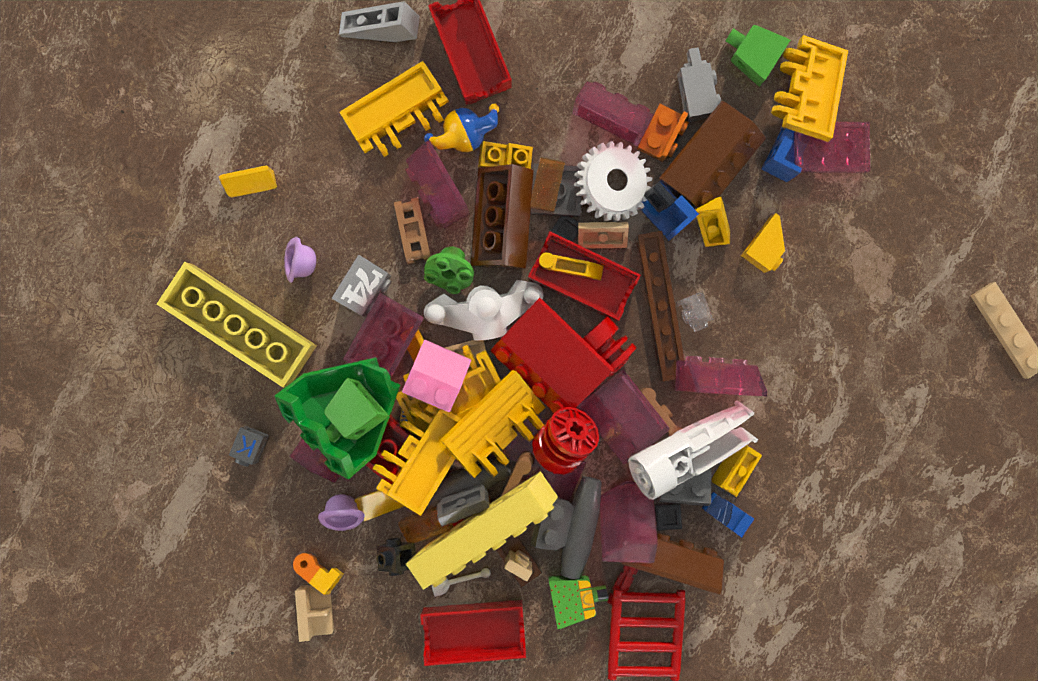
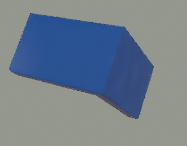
(781, 157)
(671, 219)

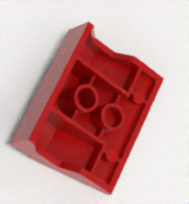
(551, 358)

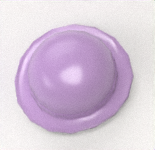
(298, 260)
(341, 513)

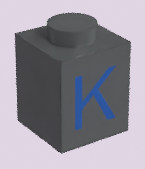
(248, 446)

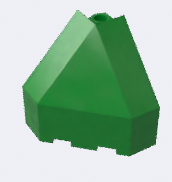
(311, 393)

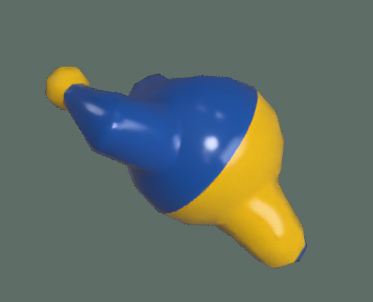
(464, 129)

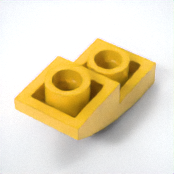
(499, 154)

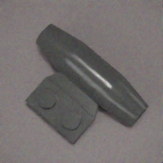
(463, 495)
(571, 527)

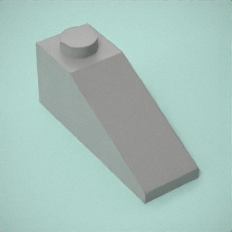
(384, 23)

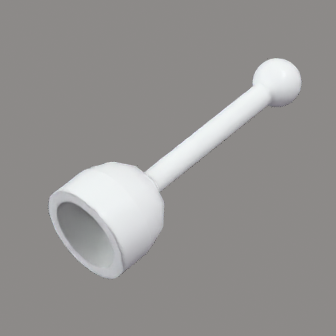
(443, 587)

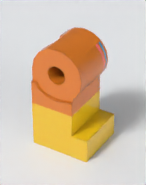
(309, 569)

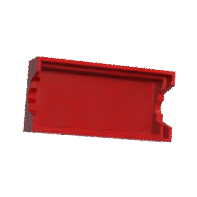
(471, 49)
(604, 296)
(473, 632)

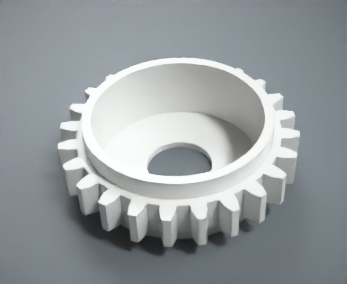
(596, 189)

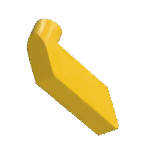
(571, 266)

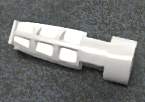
(690, 451)

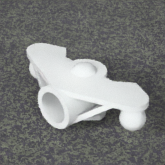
(485, 311)

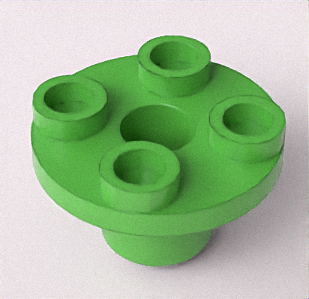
(449, 270)

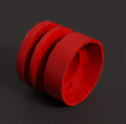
(610, 350)
(565, 440)

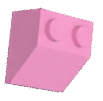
(436, 376)

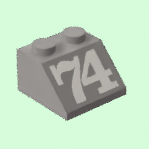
(362, 286)

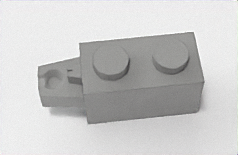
(697, 87)

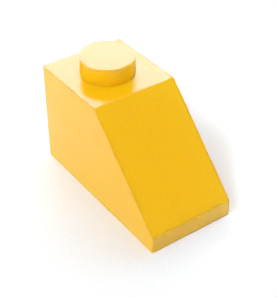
(766, 246)

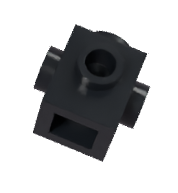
(394, 555)

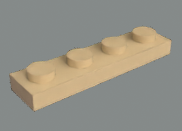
(1008, 328)

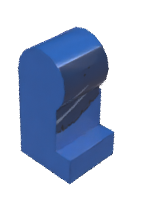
(729, 514)

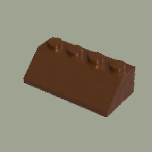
(713, 156)
(502, 217)
(685, 564)

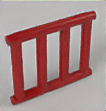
(674, 647)

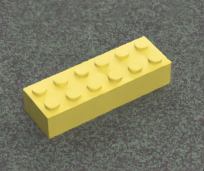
(236, 324)
(484, 530)

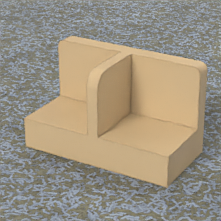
(313, 613)

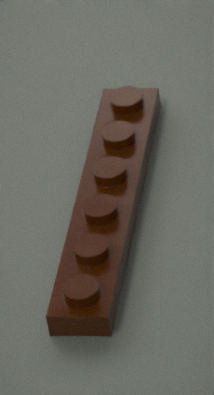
(661, 303)

